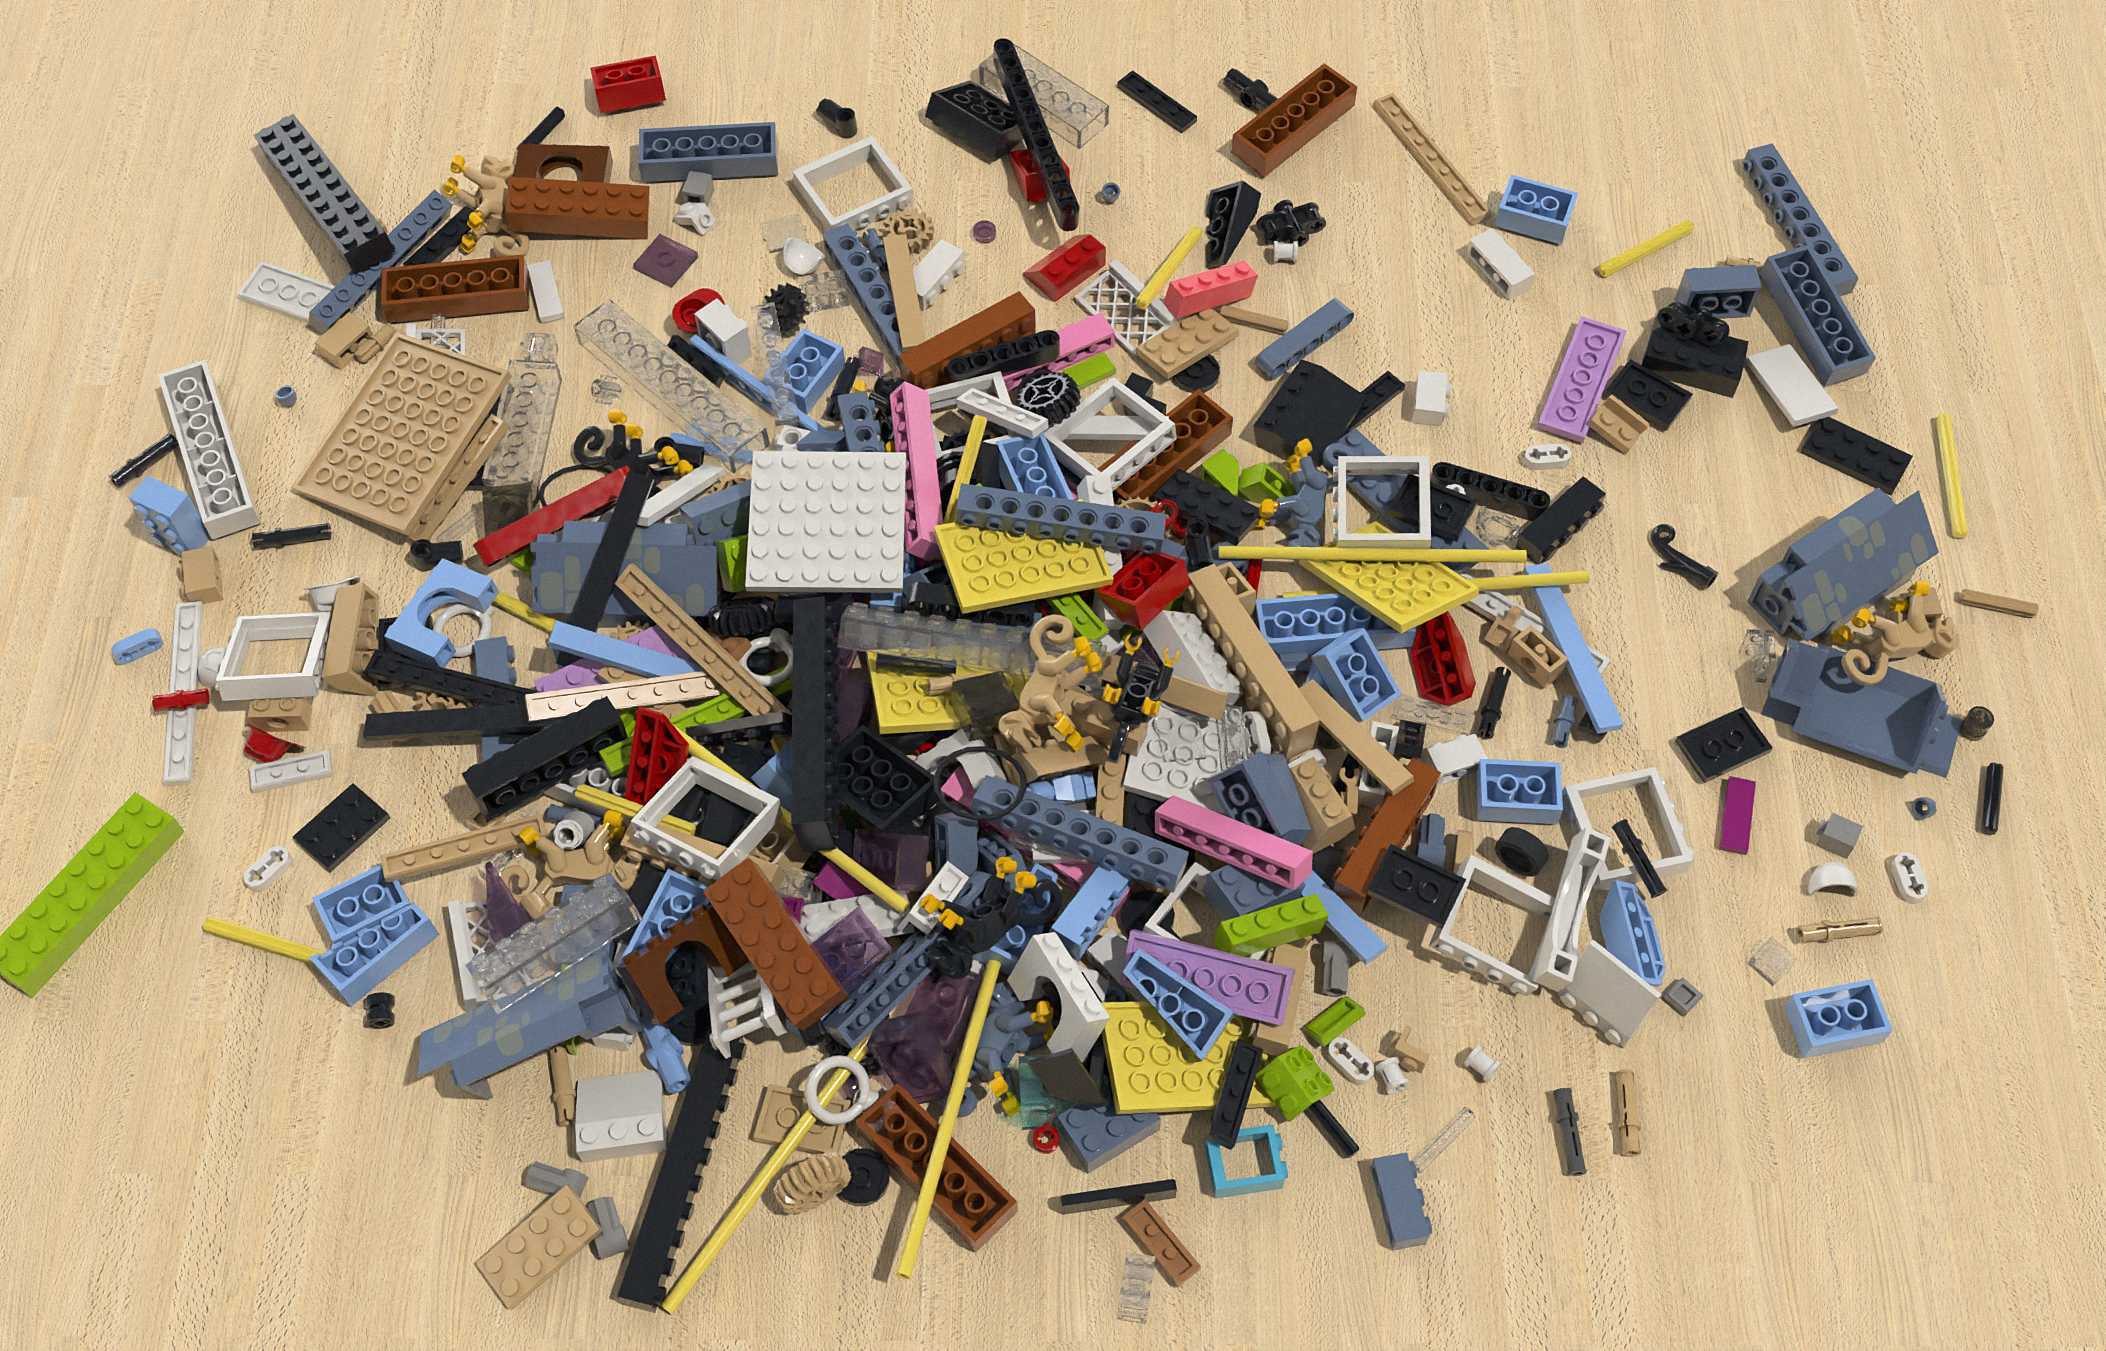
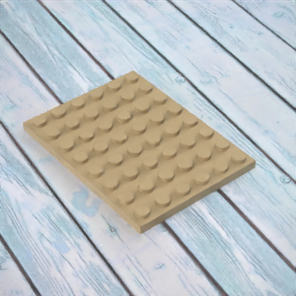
(402, 432)

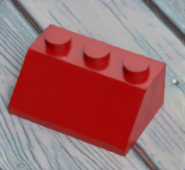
(628, 84)
(1067, 266)
(1145, 587)

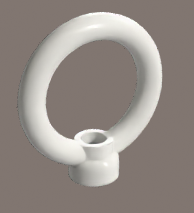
(459, 608)
(779, 641)
(862, 1100)

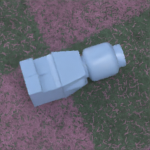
(1066, 789)

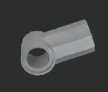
(1336, 961)
(551, 1180)
(613, 1237)

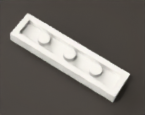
(1002, 413)

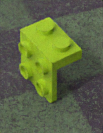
(1295, 1082)

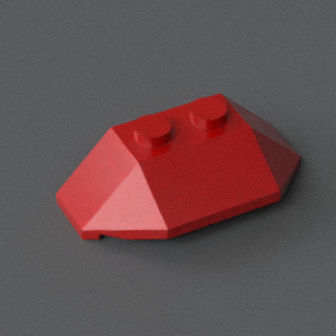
(1442, 662)
(655, 755)

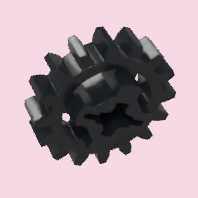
(789, 307)

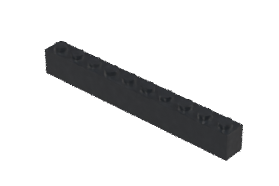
(680, 1176)

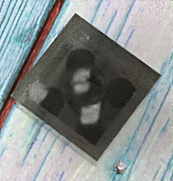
(508, 504)
(981, 703)

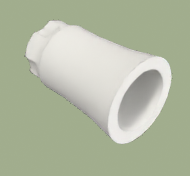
(582, 828)

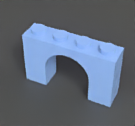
(445, 584)

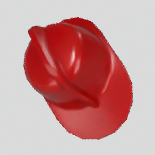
(684, 309)
(265, 746)

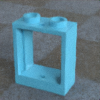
(1225, 1188)

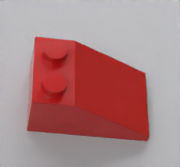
(1027, 176)

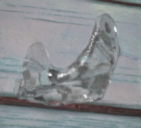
(1488, 536)

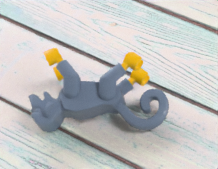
(1307, 506)
(999, 1042)

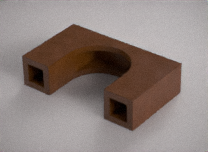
(541, 159)
(646, 969)

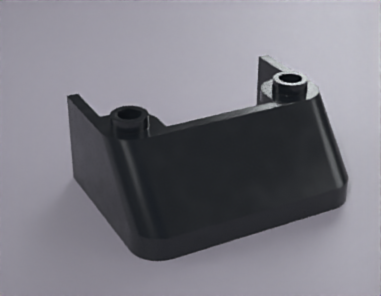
(1065, 1074)

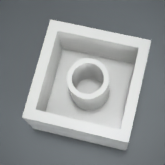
(724, 331)

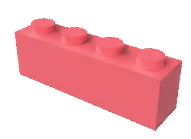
(1210, 289)

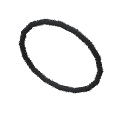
(568, 469)
(979, 749)

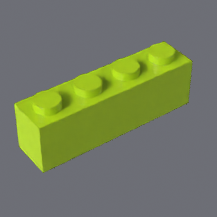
(1271, 926)

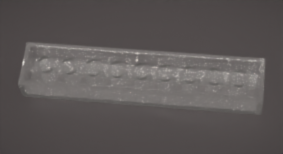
(672, 385)
(953, 642)

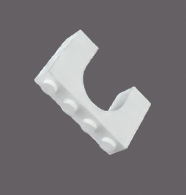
(975, 763)
(1082, 1013)

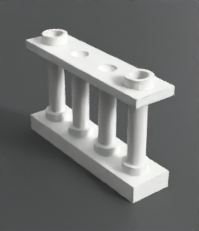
(772, 1016)

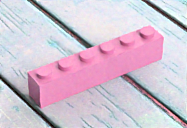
(1076, 344)
(1233, 842)

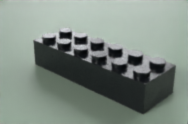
(544, 758)

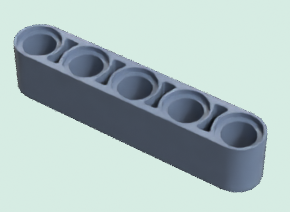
(1304, 338)

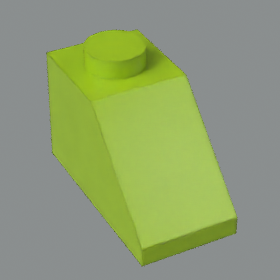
(1221, 471)
(1263, 483)

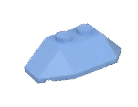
(1632, 932)

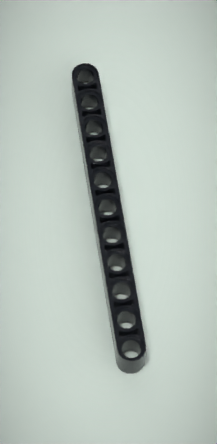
(1036, 135)

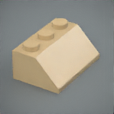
(1058, 760)
(1323, 806)

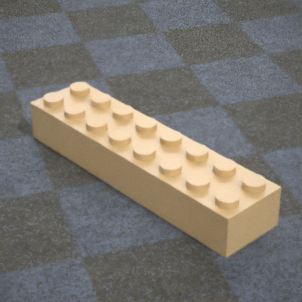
(1252, 661)

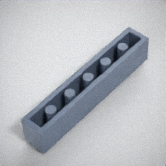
(495, 663)

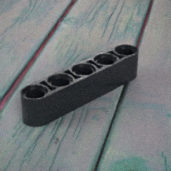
(1007, 357)
(1526, 502)
(941, 600)

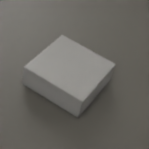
(1683, 997)

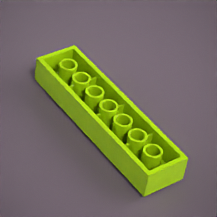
(85, 893)

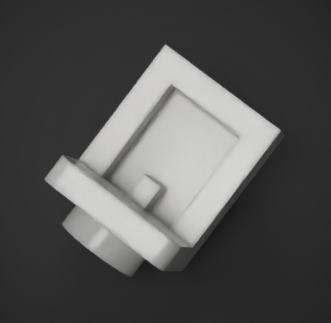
(696, 215)

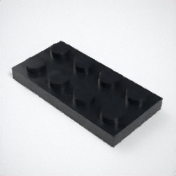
(1856, 454)
(1222, 511)
(742, 730)

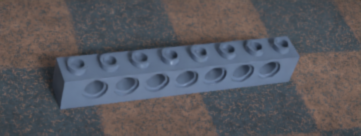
(1796, 214)
(405, 239)
(865, 284)
(855, 407)
(1071, 512)
(1082, 834)
(898, 974)

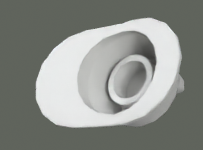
(325, 595)

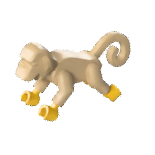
(489, 203)
(1898, 637)
(1044, 690)
(579, 865)

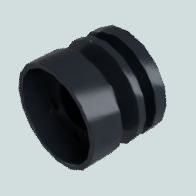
(947, 471)

